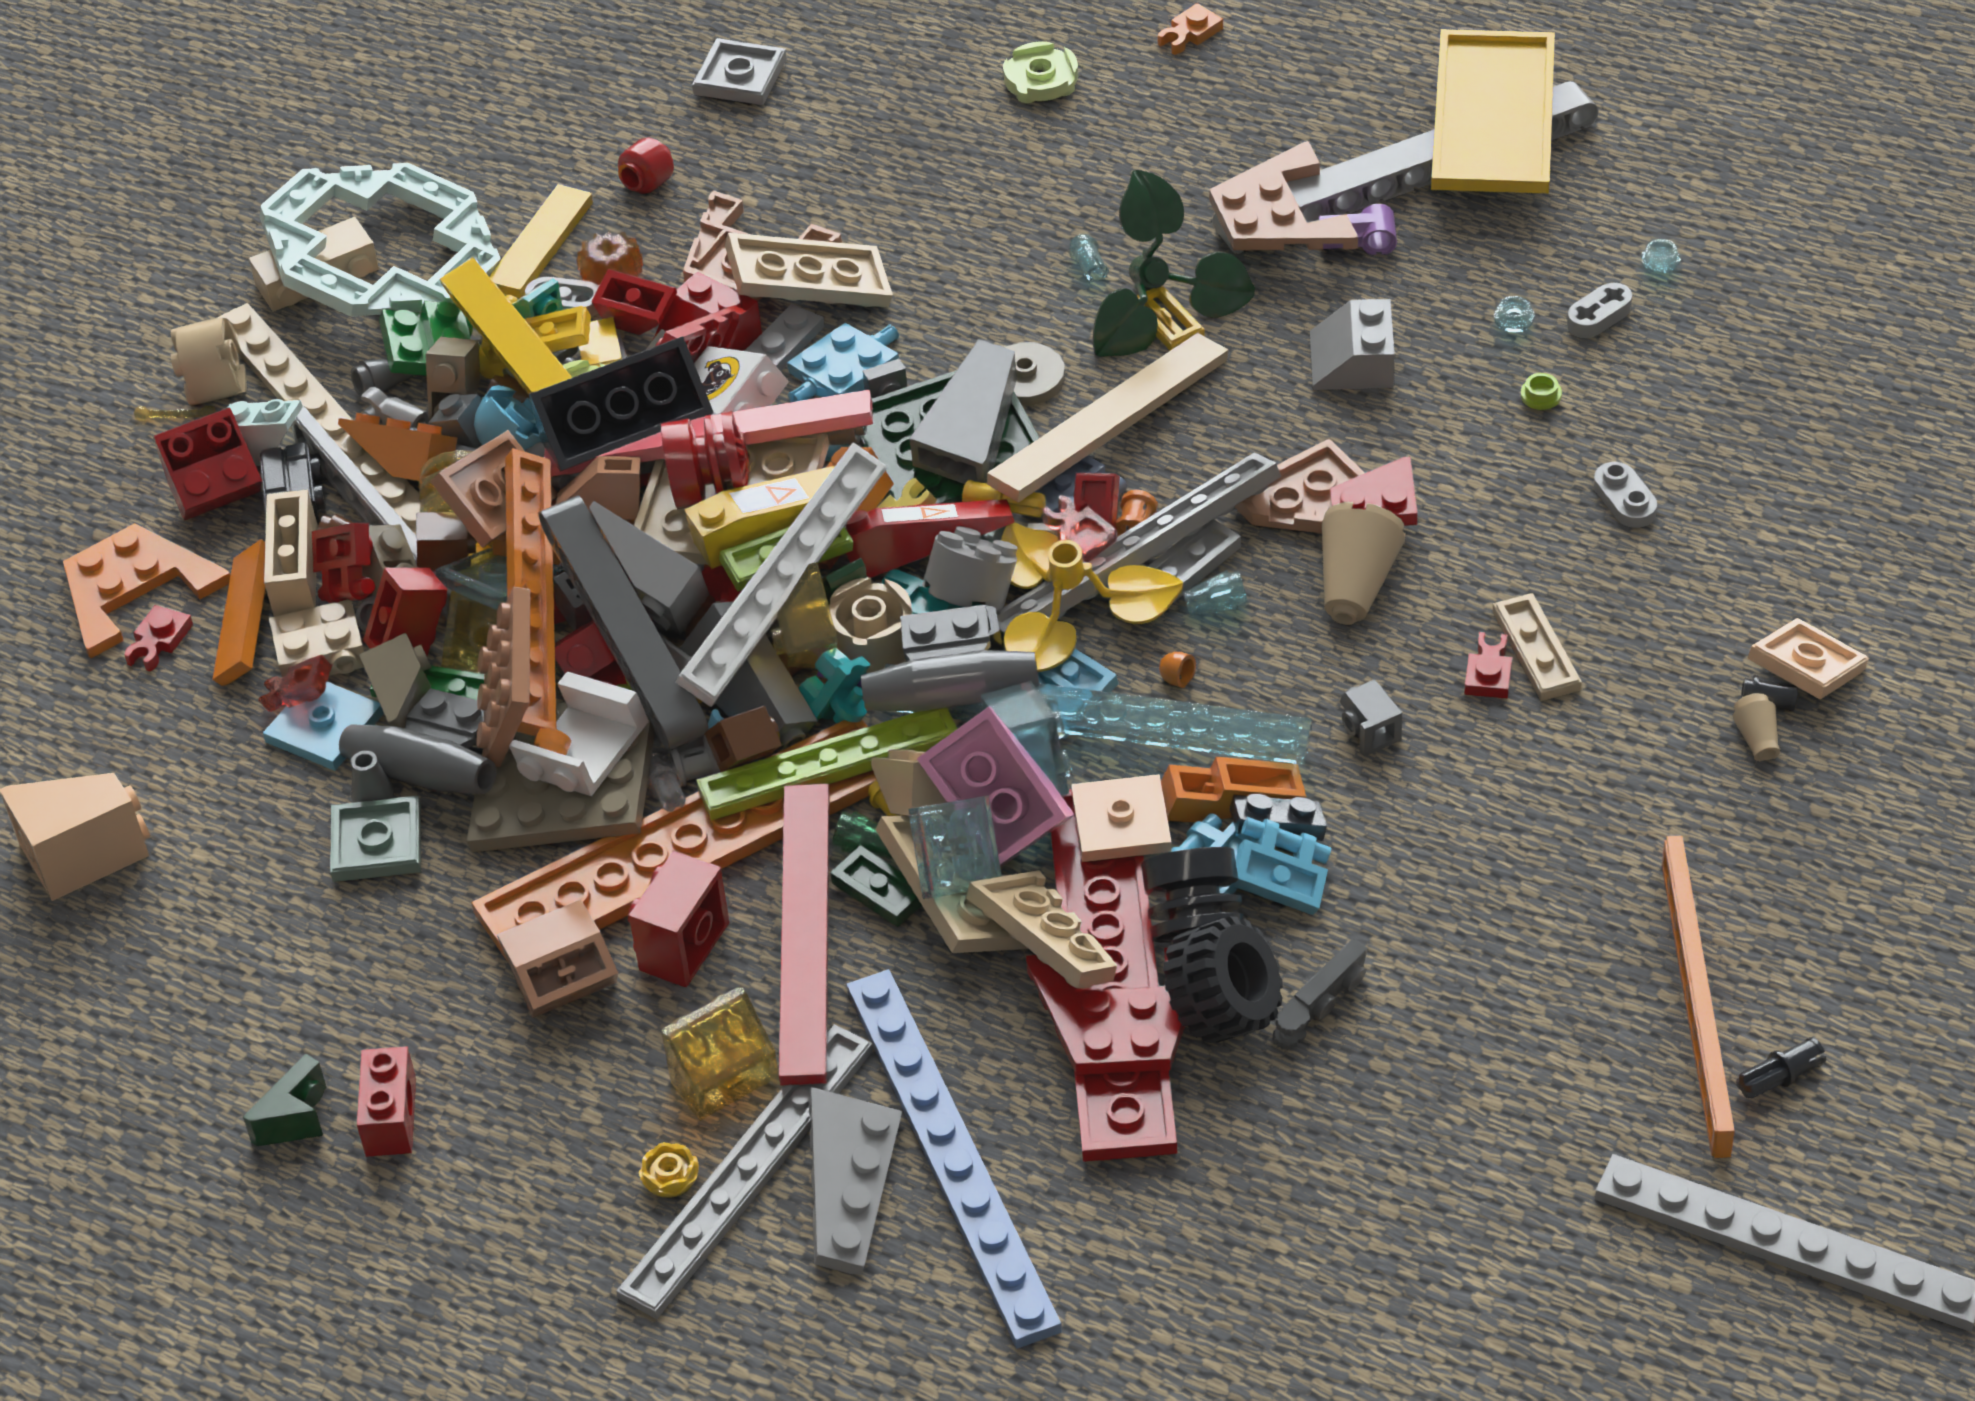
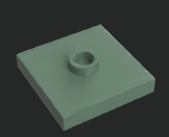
(375, 838)

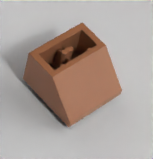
(558, 958)

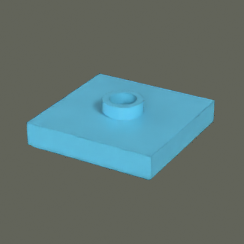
(316, 726)

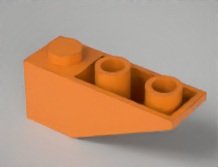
(397, 447)

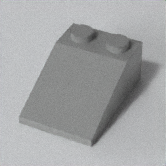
(663, 579)

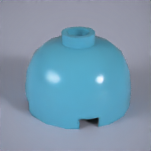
(502, 413)

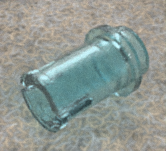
(1085, 252)

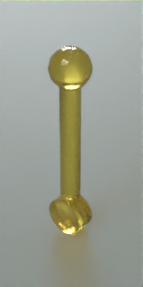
(142, 413)

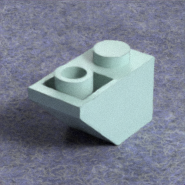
(265, 423)

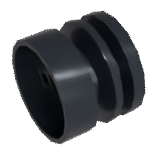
(1192, 889)

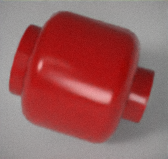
(645, 165)

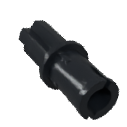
(1781, 1068)

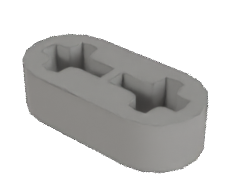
(1595, 306)

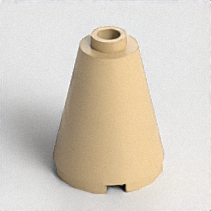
(1357, 557)

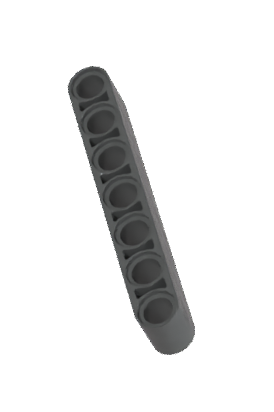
(623, 622)

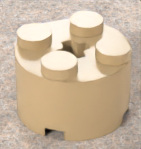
(208, 360)
(870, 621)

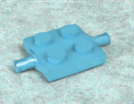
(837, 361)

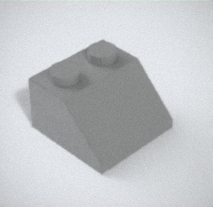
(1354, 347)

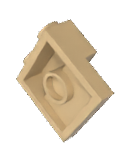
(319, 631)

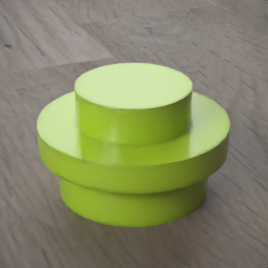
(1541, 391)

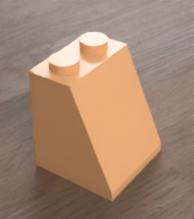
(76, 829)

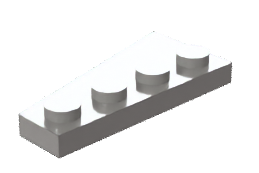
(848, 1174)

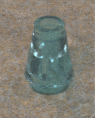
(1216, 594)

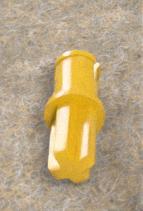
(1029, 506)

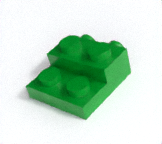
(411, 334)

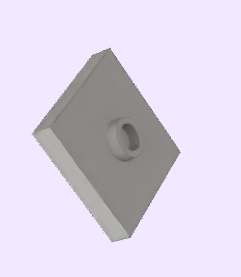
(739, 71)

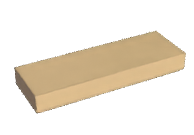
(1537, 647)

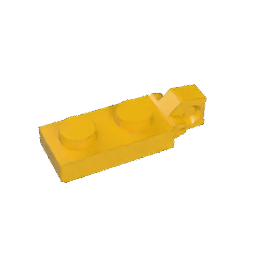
(556, 329)

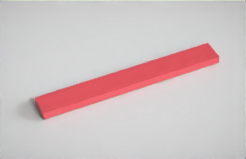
(763, 425)

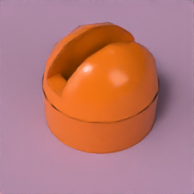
(1177, 664)
(552, 740)

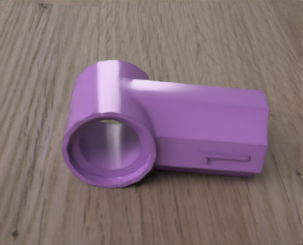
(1374, 229)

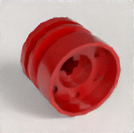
(703, 459)

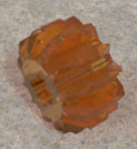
(611, 253)

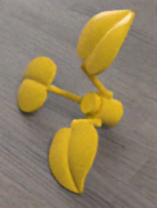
(1136, 593)

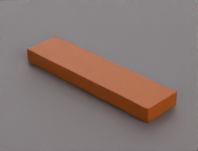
(241, 615)

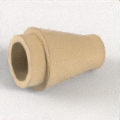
(1758, 725)

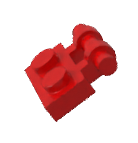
(339, 556)

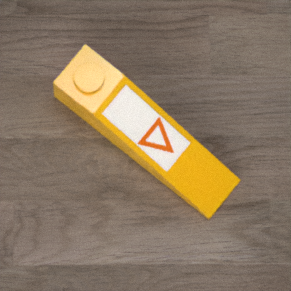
(750, 512)

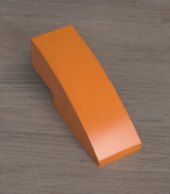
(1197, 791)

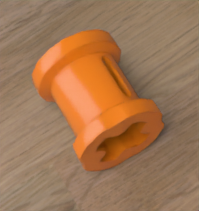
(1132, 509)

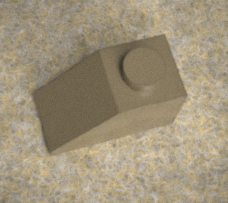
(397, 676)

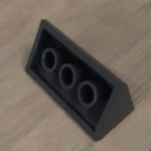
(618, 403)

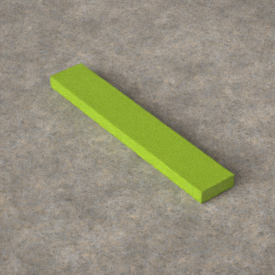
(821, 762)

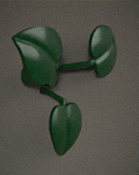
(1220, 285)

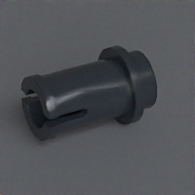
(1781, 694)

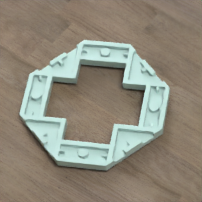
(297, 245)

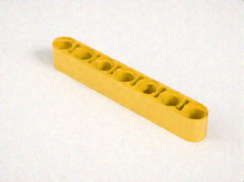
(503, 327)

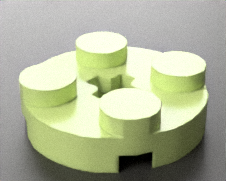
(1056, 80)

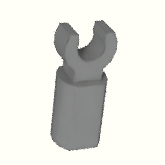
(392, 408)

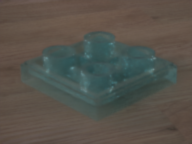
(954, 845)

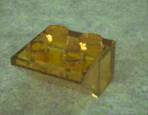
(719, 1053)

